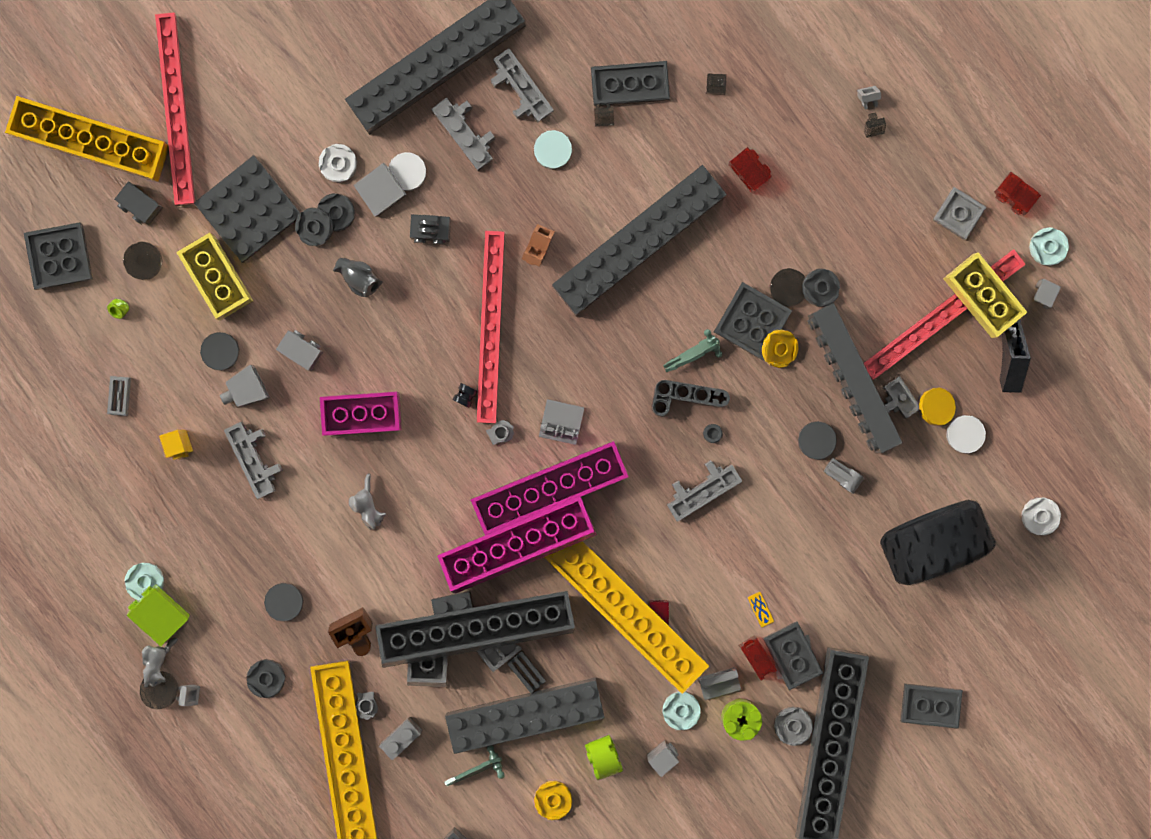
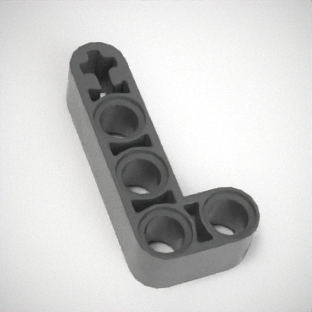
(691, 396)

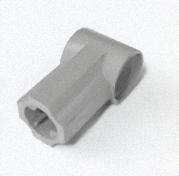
(846, 477)

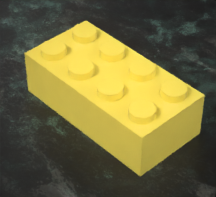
(214, 276)
(985, 295)

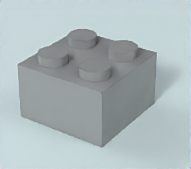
(428, 673)

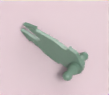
(696, 352)
(495, 762)

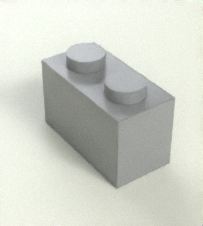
(300, 350)
(400, 738)
(663, 758)

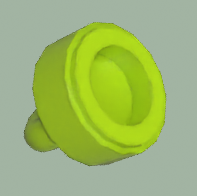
(118, 308)

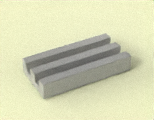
(119, 395)

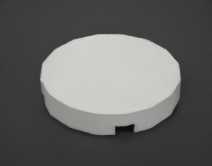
(338, 163)
(408, 170)
(966, 434)
(1041, 516)

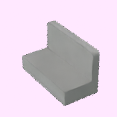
(719, 683)

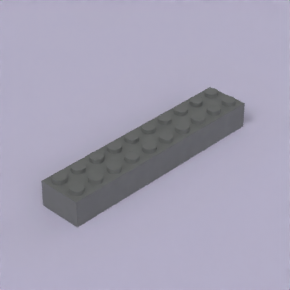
(435, 62)
(639, 240)
(474, 629)
(832, 744)

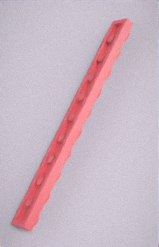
(175, 109)
(933, 322)
(490, 327)

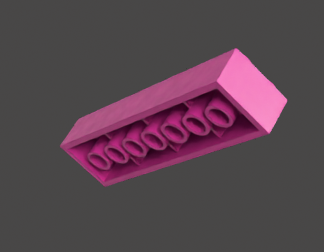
(549, 488)
(516, 545)

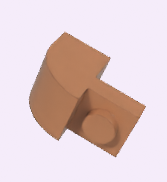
(538, 245)

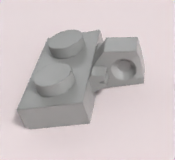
(900, 398)

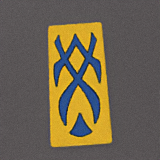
(760, 609)

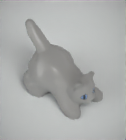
(363, 504)
(153, 659)

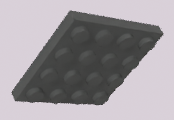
(247, 209)

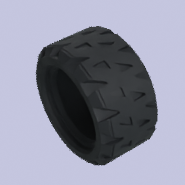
(938, 543)

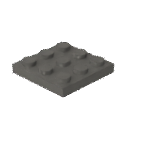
(58, 256)
(751, 319)

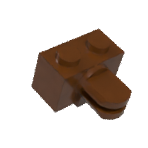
(352, 631)

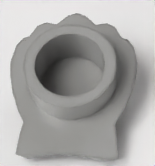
(501, 432)
(366, 705)

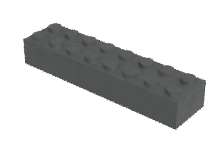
(854, 379)
(524, 715)

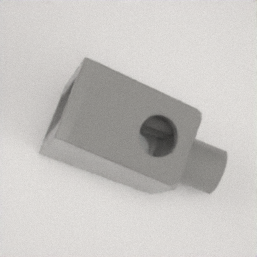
(245, 388)

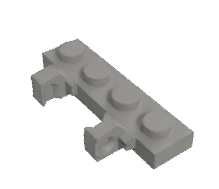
(531, 98)
(473, 146)
(243, 444)
(717, 483)

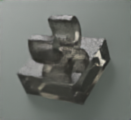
(716, 84)
(604, 116)
(874, 125)

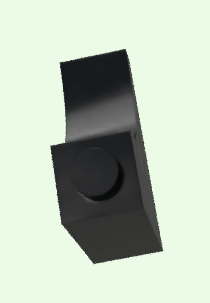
(1014, 359)

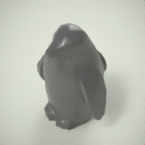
(358, 276)

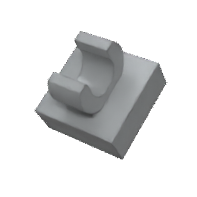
(869, 94)
(188, 695)

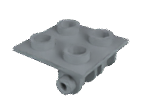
(561, 422)

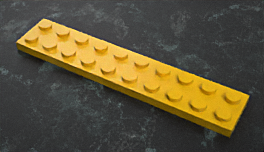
(629, 614)
(343, 751)

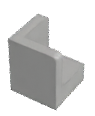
(1046, 293)

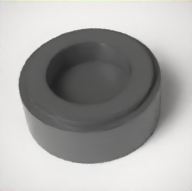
(712, 433)

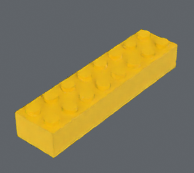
(87, 139)

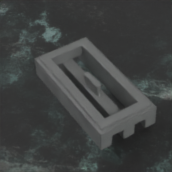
(520, 676)

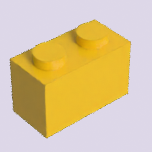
(176, 444)

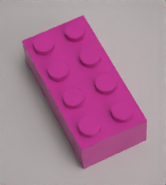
(360, 413)

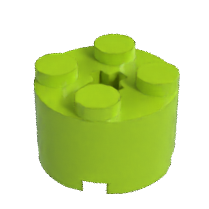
(746, 729)
(603, 757)

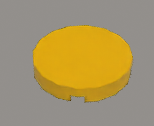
(780, 348)
(937, 406)
(553, 800)

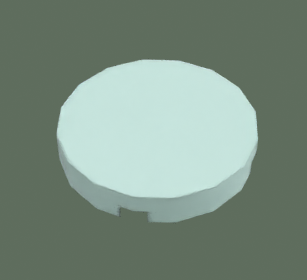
(552, 149)
(1049, 246)
(141, 577)
(681, 711)

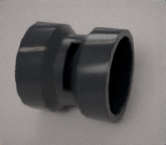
(465, 395)

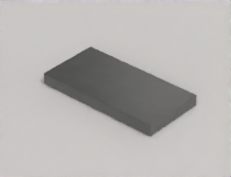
(630, 83)

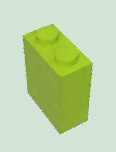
(157, 614)

